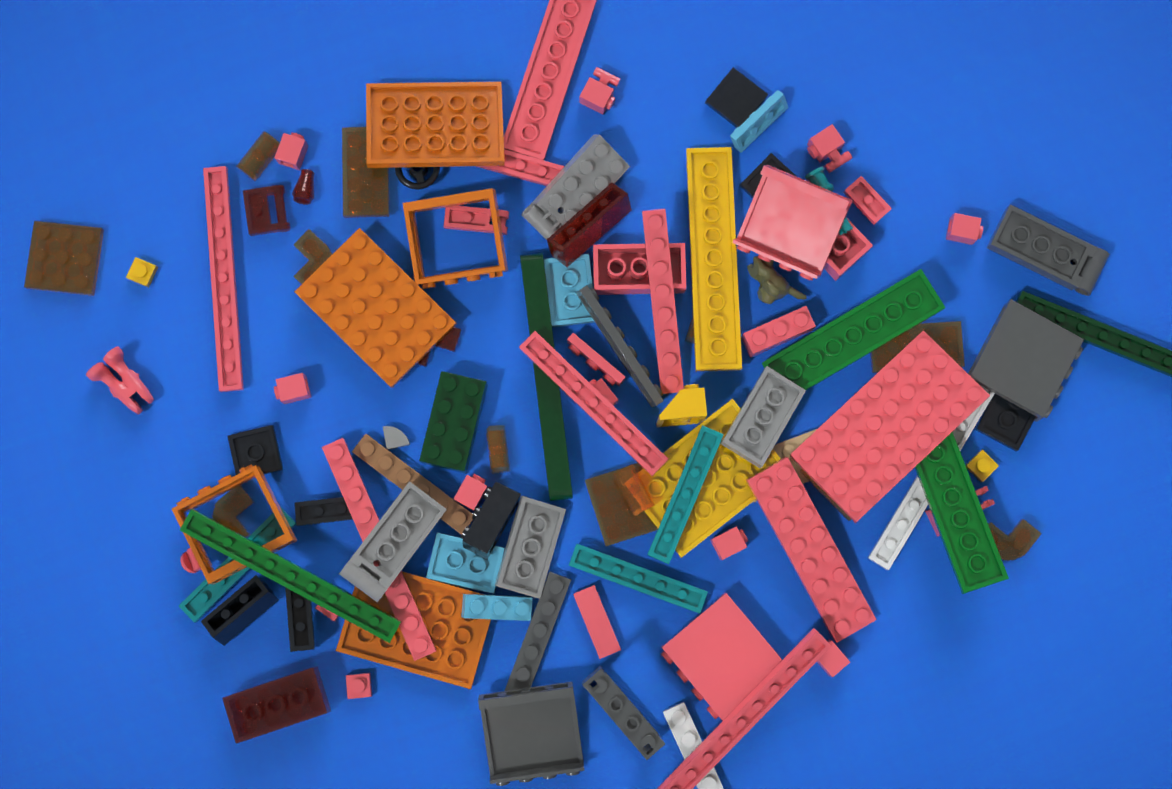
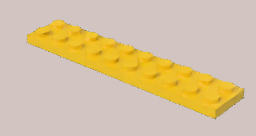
(713, 259)

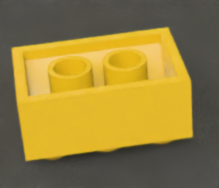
(685, 408)

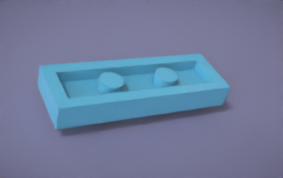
(759, 121)
(496, 607)

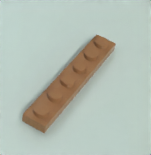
(401, 474)

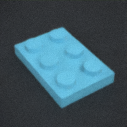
(562, 288)
(462, 567)

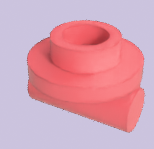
(189, 562)

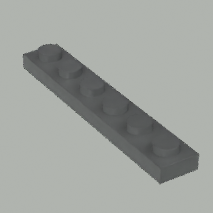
(625, 353)
(538, 632)

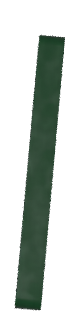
(547, 391)

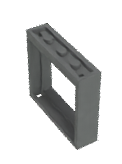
(623, 713)

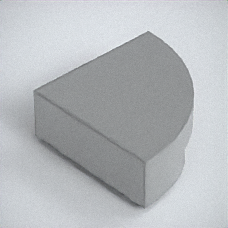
(394, 438)

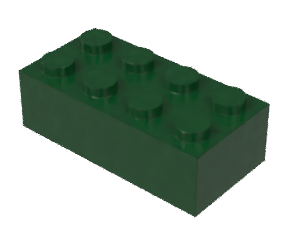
(453, 422)

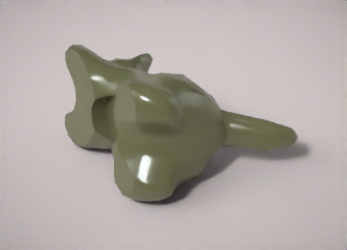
(772, 284)

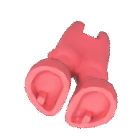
(130, 382)

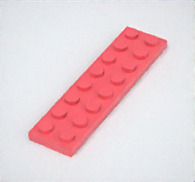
(548, 77)
(811, 549)

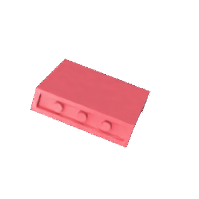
(792, 222)
(721, 656)

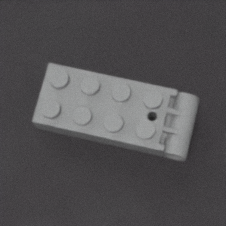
(575, 186)
(393, 541)

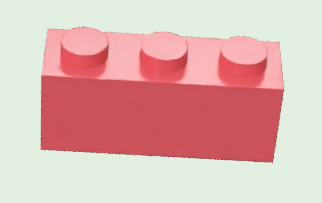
(778, 331)

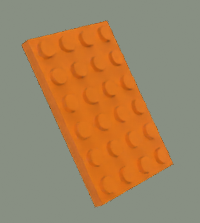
(434, 124)
(375, 308)
(456, 638)

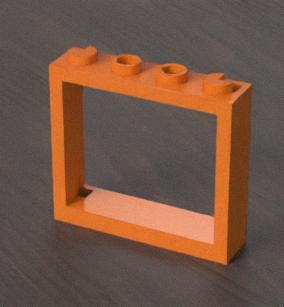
(411, 208)
(207, 494)

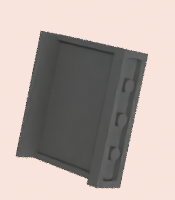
(1026, 359)
(531, 733)

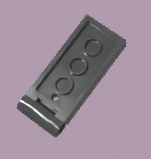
(1048, 250)

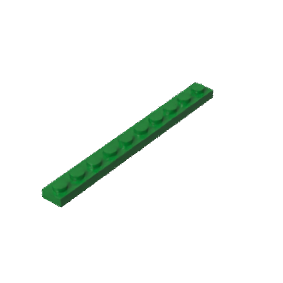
(290, 575)

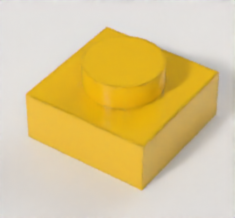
(142, 272)
(982, 465)

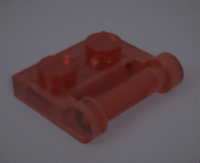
(258, 210)

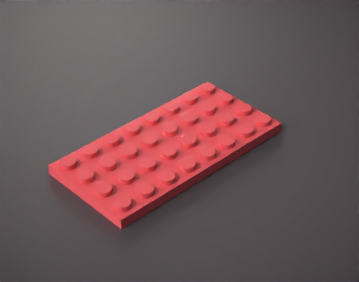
(889, 426)

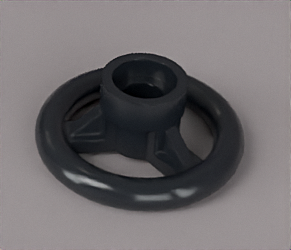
(419, 176)

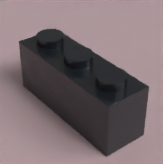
(490, 520)
(239, 610)
(300, 622)

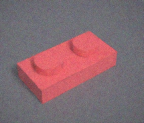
(867, 200)

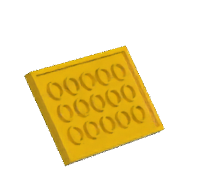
(723, 490)

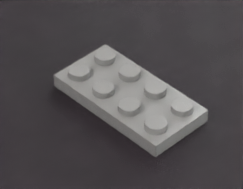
(763, 417)
(530, 547)

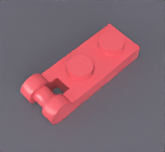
(473, 219)

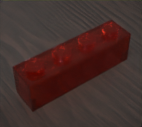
(589, 224)

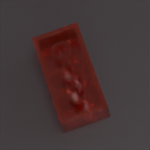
(276, 704)

